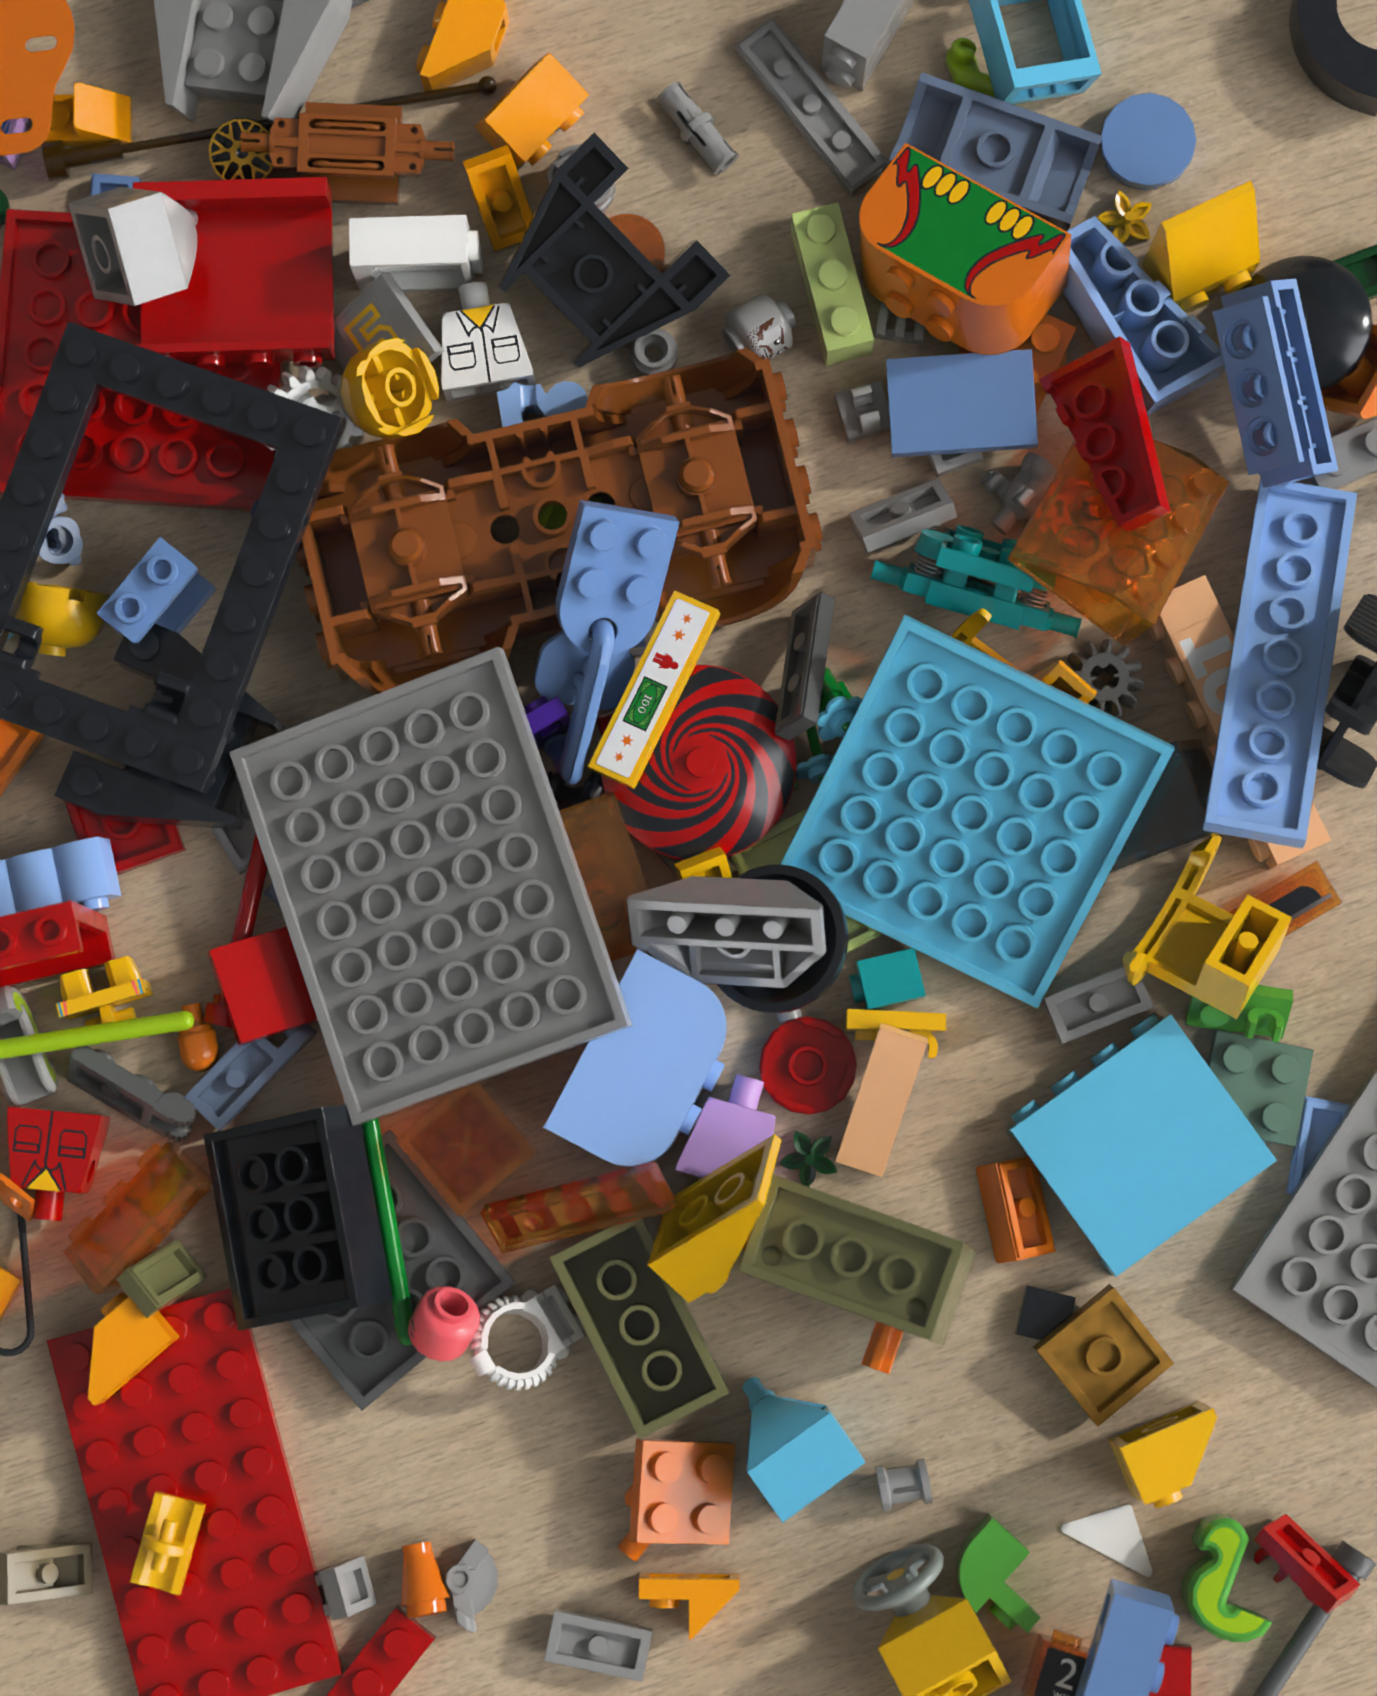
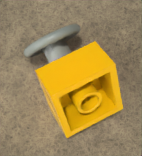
(933, 1640)

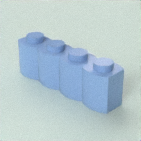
(71, 871)

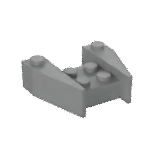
(246, 51)

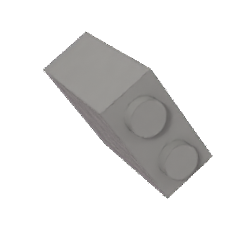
(860, 39)

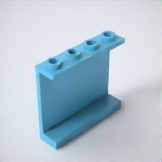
(1140, 1142)

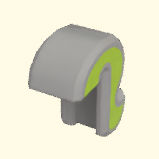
(27, 1076)

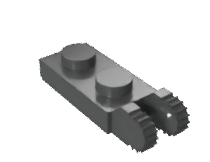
(131, 1094)

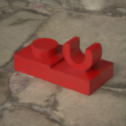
(1310, 1566)

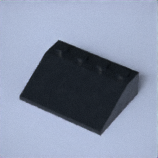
(297, 1217)

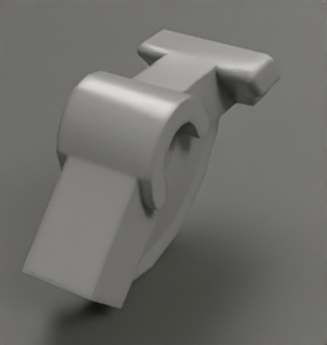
(472, 1584)

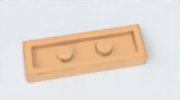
(881, 1099)

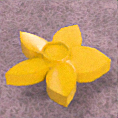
(1127, 219)

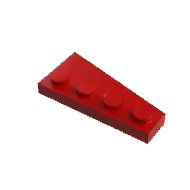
(1112, 433)

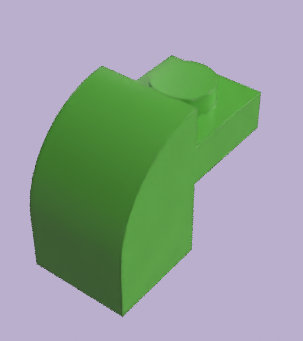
(982, 1567)

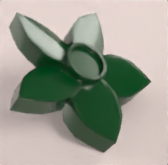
(809, 1157)

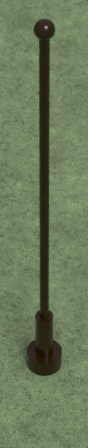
(59, 160)

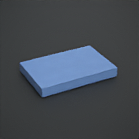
(961, 403)

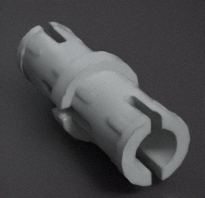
(697, 128)

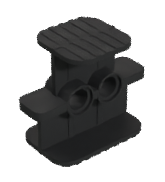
(1354, 704)

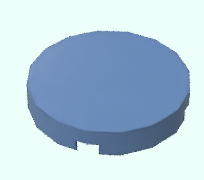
(1147, 141)

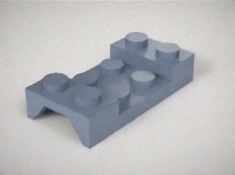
(1002, 147)

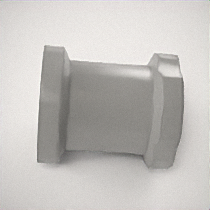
(903, 1484)

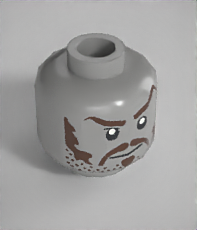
(760, 327)

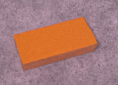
(1015, 1210)

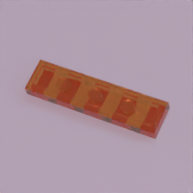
(578, 1207)

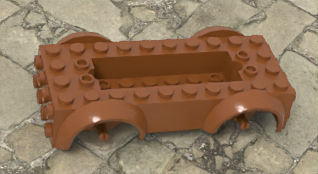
(406, 521)

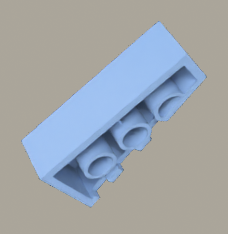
(1121, 300)

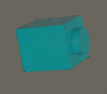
(887, 980)

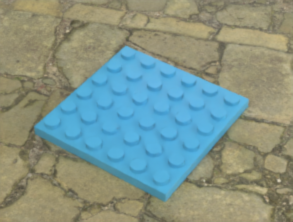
(975, 810)

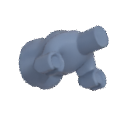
(62, 539)

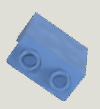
(157, 591)

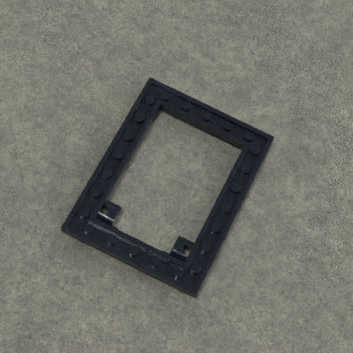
(155, 740)

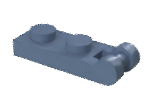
(243, 1074)

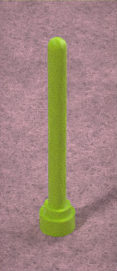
(95, 1034)

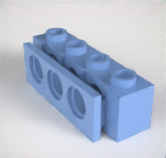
(1273, 362)

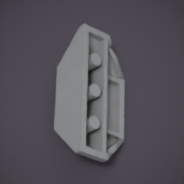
(730, 929)

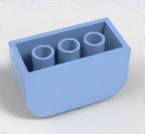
(642, 1081)

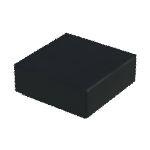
(1042, 1312)

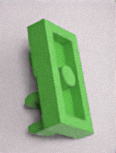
(1263, 1014)

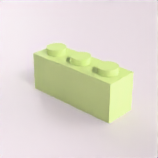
(831, 284)

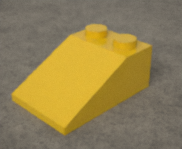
(1207, 248)
(712, 1222)

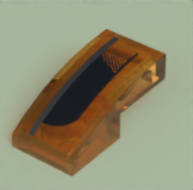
(1301, 896)

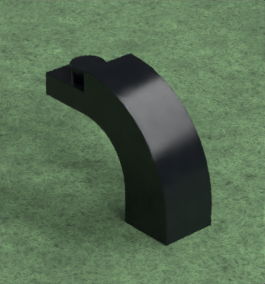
(1332, 56)

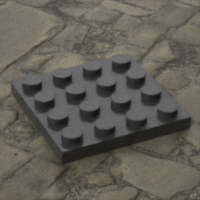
(437, 1251)

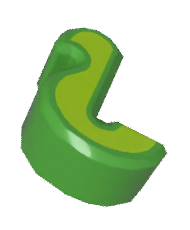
(1211, 1579)

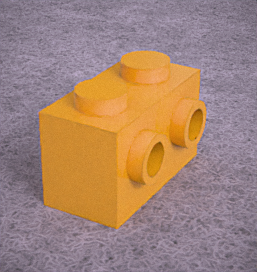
(533, 110)

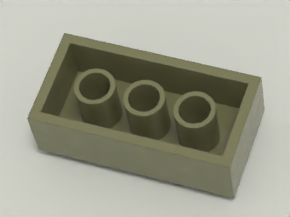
(639, 1327)

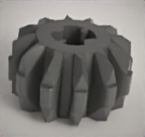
(1113, 665)

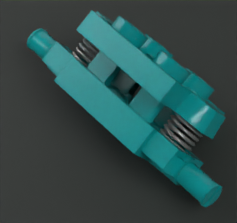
(968, 553)

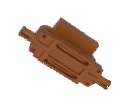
(354, 146)

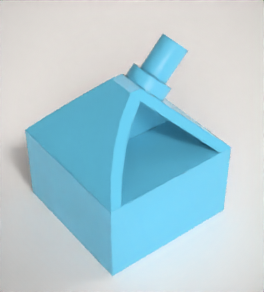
(795, 1449)

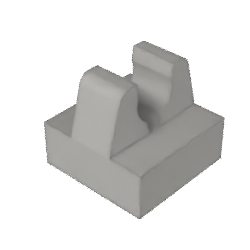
(863, 411)
(346, 1588)

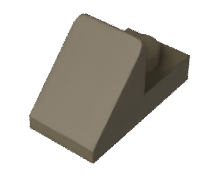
(45, 1572)

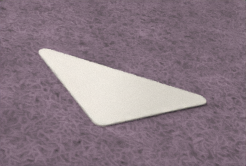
(1114, 1535)

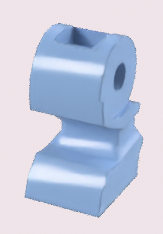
(527, 399)

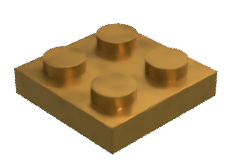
(1103, 1355)

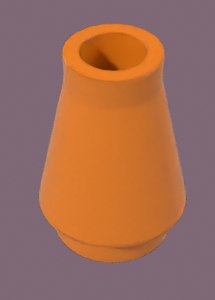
(422, 1582)

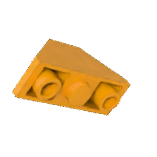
(464, 41)

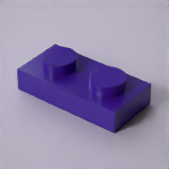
(547, 719)

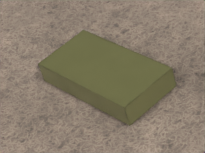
(161, 1278)

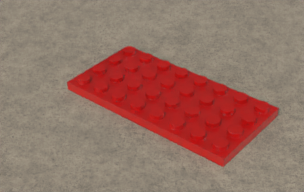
(206, 1433)

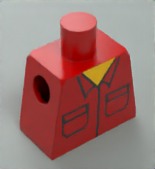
(54, 1154)

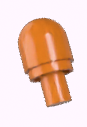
(199, 1044)

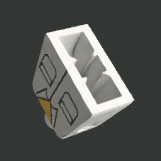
(481, 347)

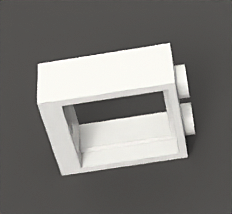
(416, 251)

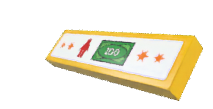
(654, 689)

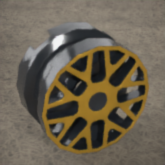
(226, 154)

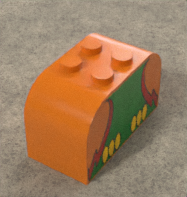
(958, 255)

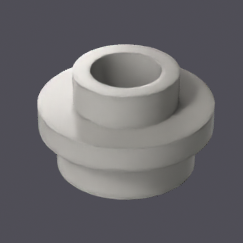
(657, 338)

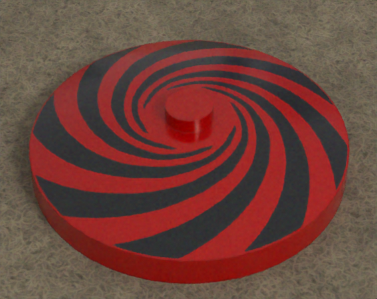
(714, 772)

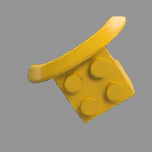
(1205, 947)

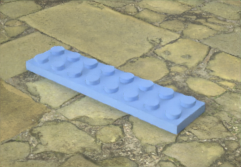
(1280, 664)

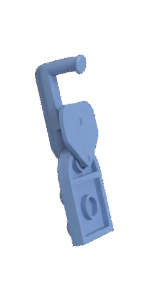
(612, 573)

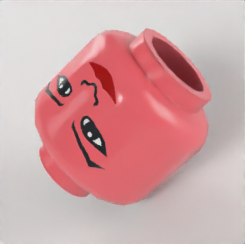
(443, 1323)

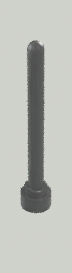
(1358, 1567)

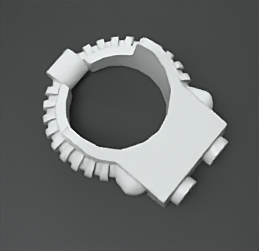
(557, 1330)

